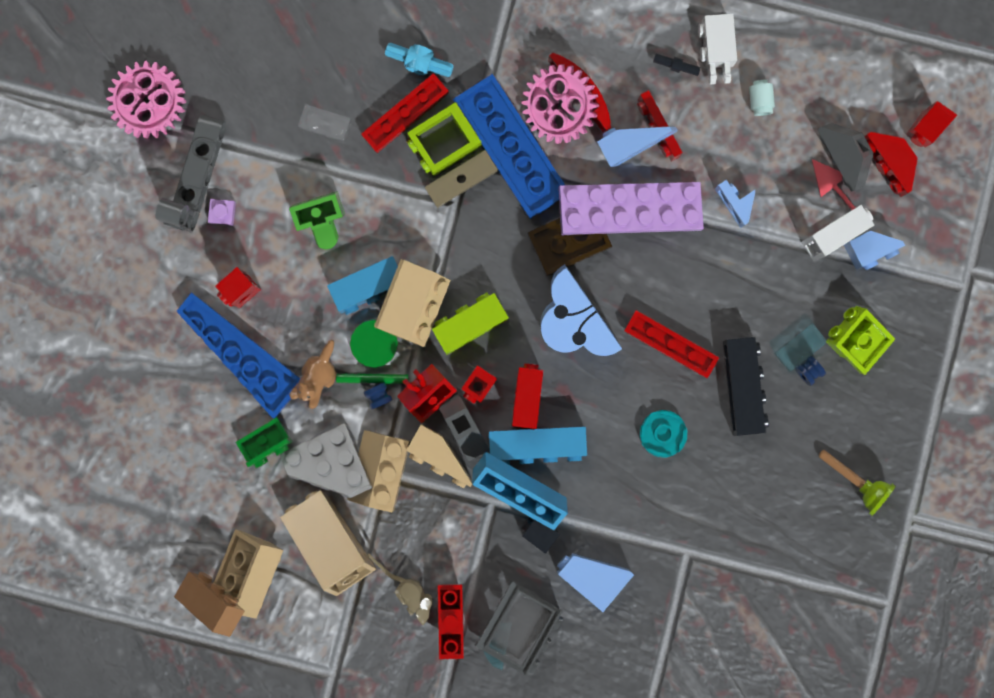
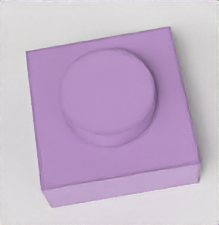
(221, 212)

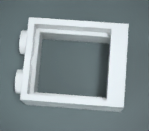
(838, 233)

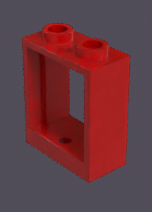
(527, 396)

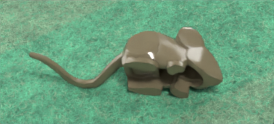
(410, 593)

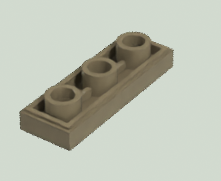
(473, 170)

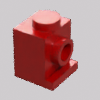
(482, 376)

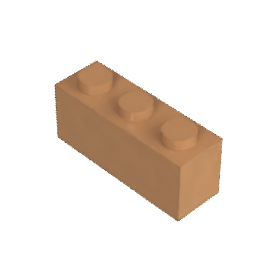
(209, 603)

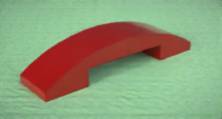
(603, 118)

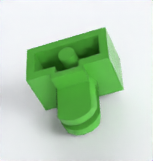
(320, 216)

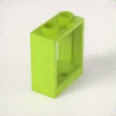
(465, 128)

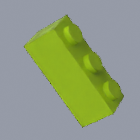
(469, 322)

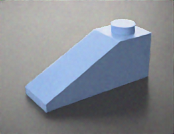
(626, 143)

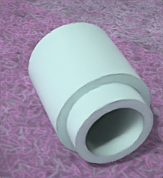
(762, 98)

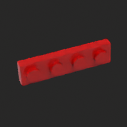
(405, 113)
(671, 344)

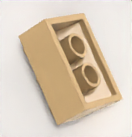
(412, 303)
(384, 463)
(248, 570)

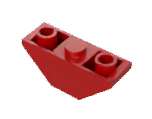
(894, 160)
(450, 621)

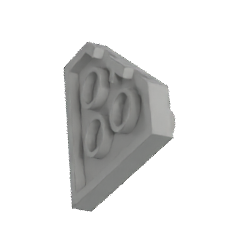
(328, 463)

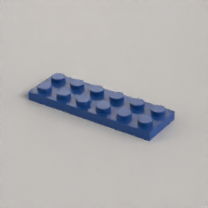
(511, 146)

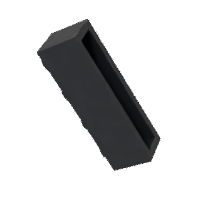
(744, 386)

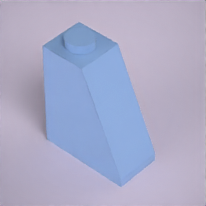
(594, 579)

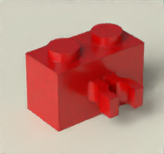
(426, 393)

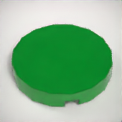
(373, 346)

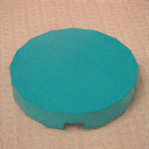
(663, 433)

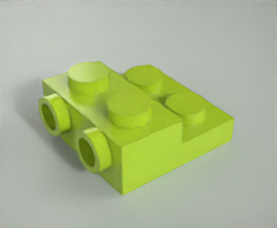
(860, 339)

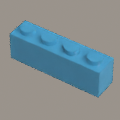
(539, 443)
(519, 491)

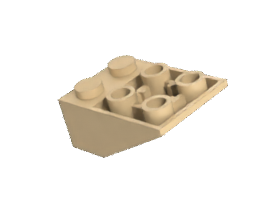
(435, 450)

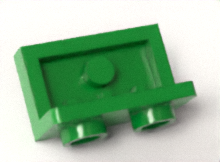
(264, 442)

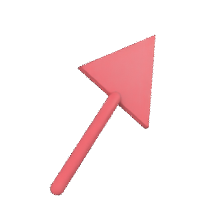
(829, 178)

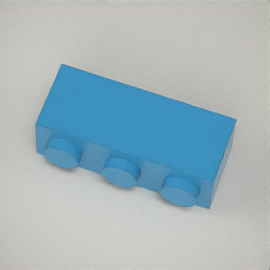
(363, 286)

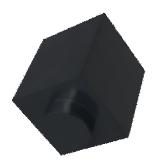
(539, 534)

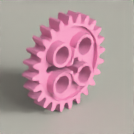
(574, 89)
(161, 115)

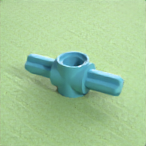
(419, 59)

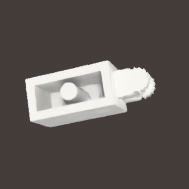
(718, 45)

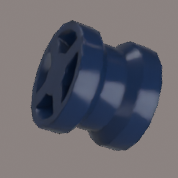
(810, 371)
(378, 396)

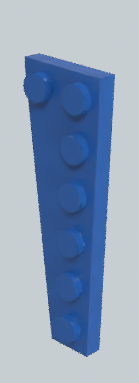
(252, 365)

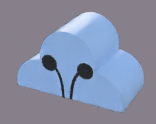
(573, 320)

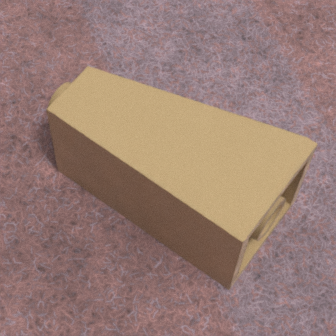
(327, 543)

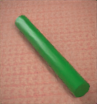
(371, 378)

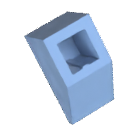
(870, 247)

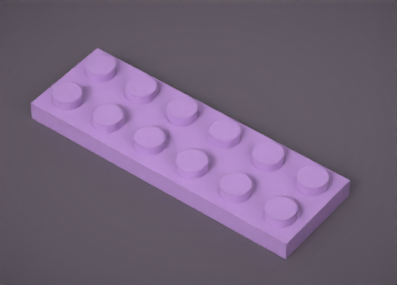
(630, 208)

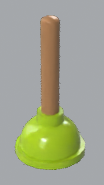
(874, 493)

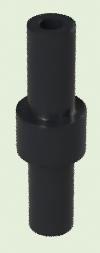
(676, 64)

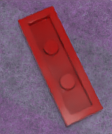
(648, 107)

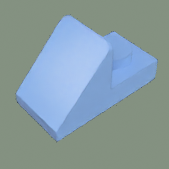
(738, 208)

